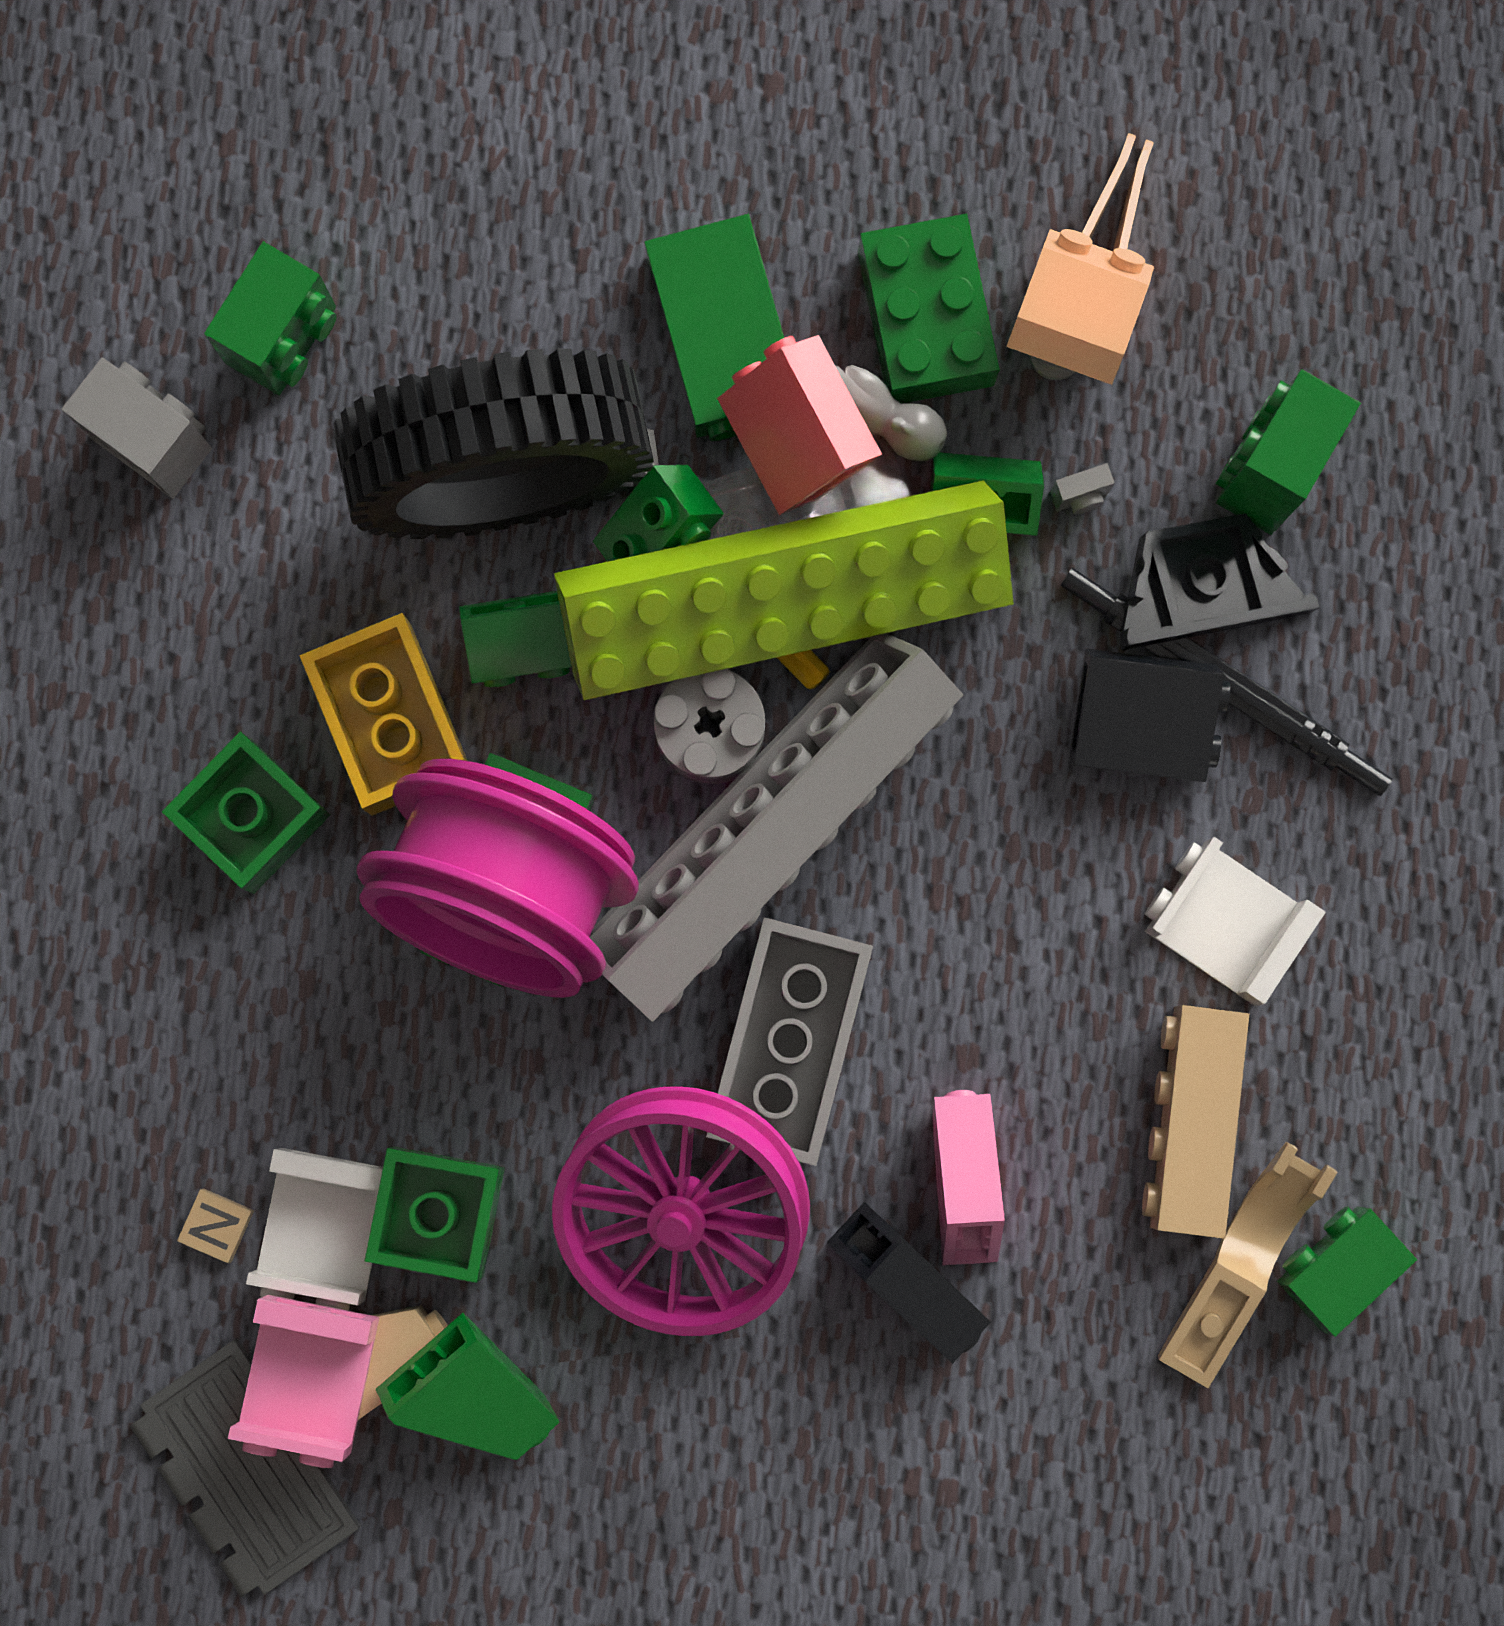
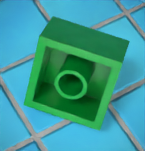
(272, 319)
(246, 813)
(434, 1214)

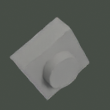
(1082, 490)

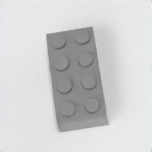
(795, 1031)

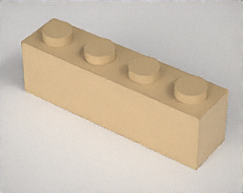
(1197, 1121)

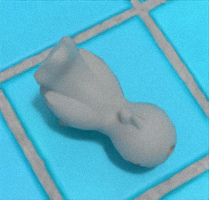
(910, 429)

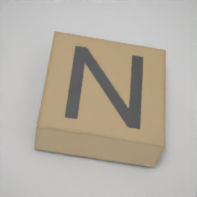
(215, 1225)

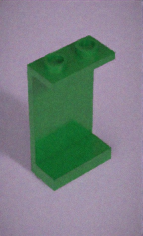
(714, 311)

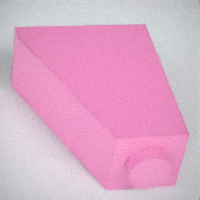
(967, 1178)

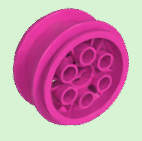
(498, 877)

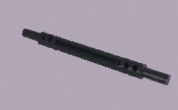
(1244, 693)

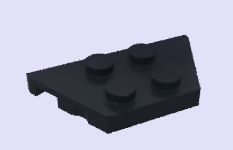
(1207, 582)

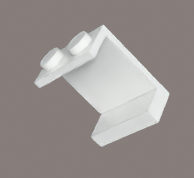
(1231, 922)
(318, 1229)

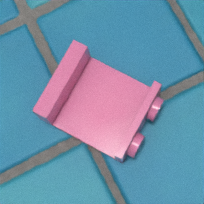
(305, 1381)

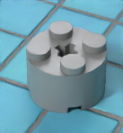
(701, 756)

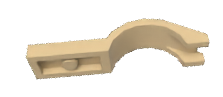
(1243, 1265)

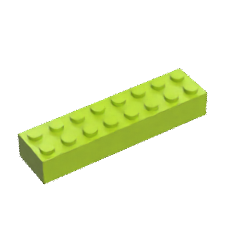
(785, 589)

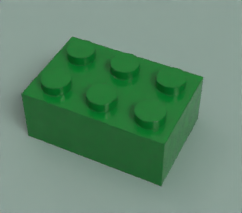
(928, 309)
(1285, 450)

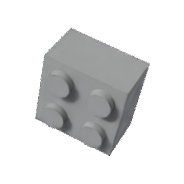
(137, 426)

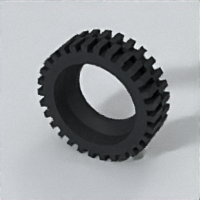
(492, 444)

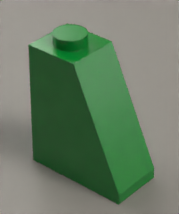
(468, 1394)

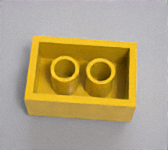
(381, 707)

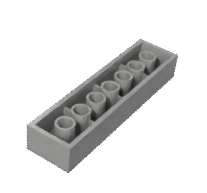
(772, 820)

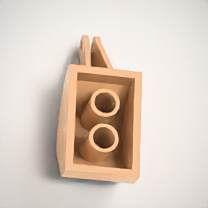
(1085, 295)

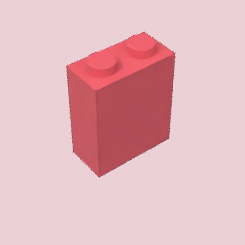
(798, 423)

